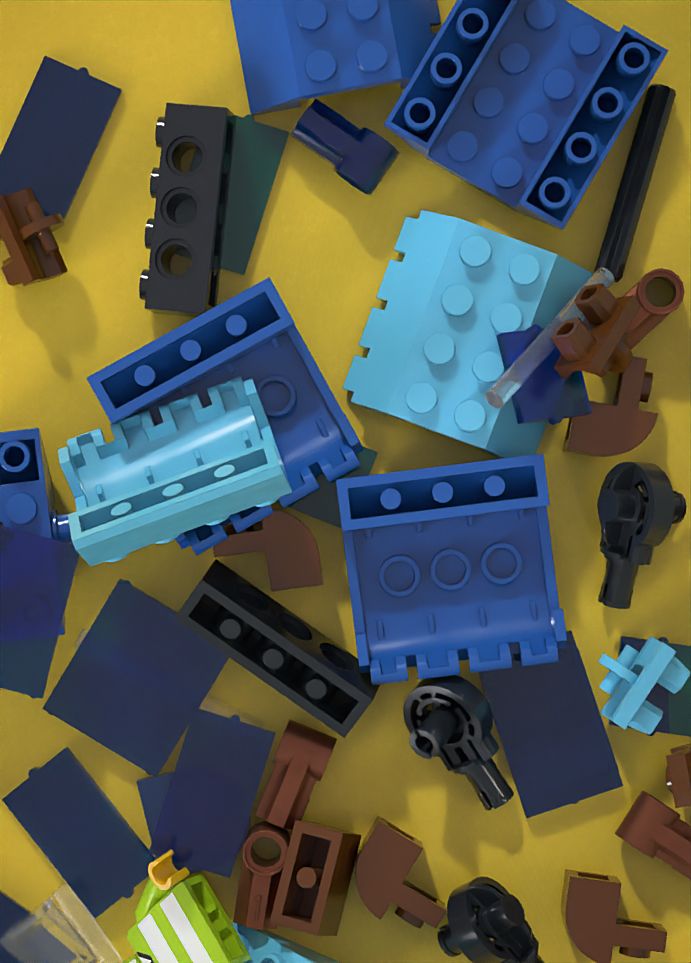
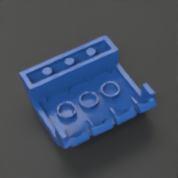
(328, 46)
(248, 339)
(451, 568)

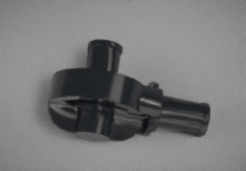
(633, 524)
(457, 733)
(497, 917)

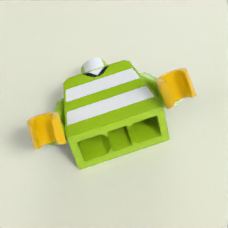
(182, 921)

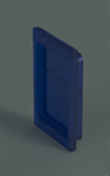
(551, 731)

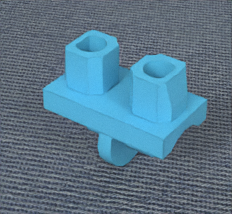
(633, 678)

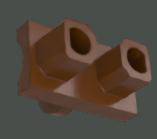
(29, 239)
(599, 340)

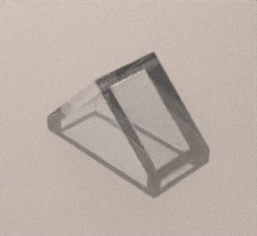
(46, 938)

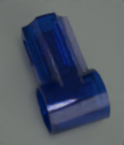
(355, 153)

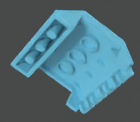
(437, 337)
(173, 473)

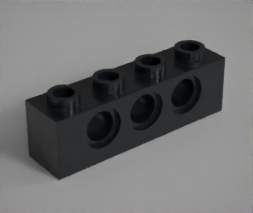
(180, 130)
(278, 648)

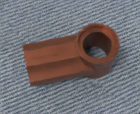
(649, 315)
(298, 764)
(658, 832)
(260, 878)

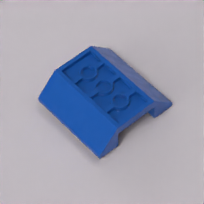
(524, 100)

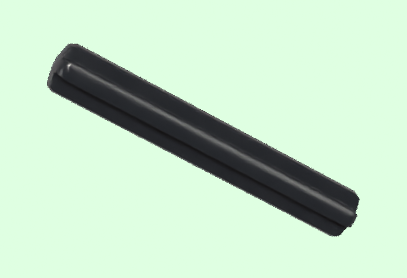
(636, 179)

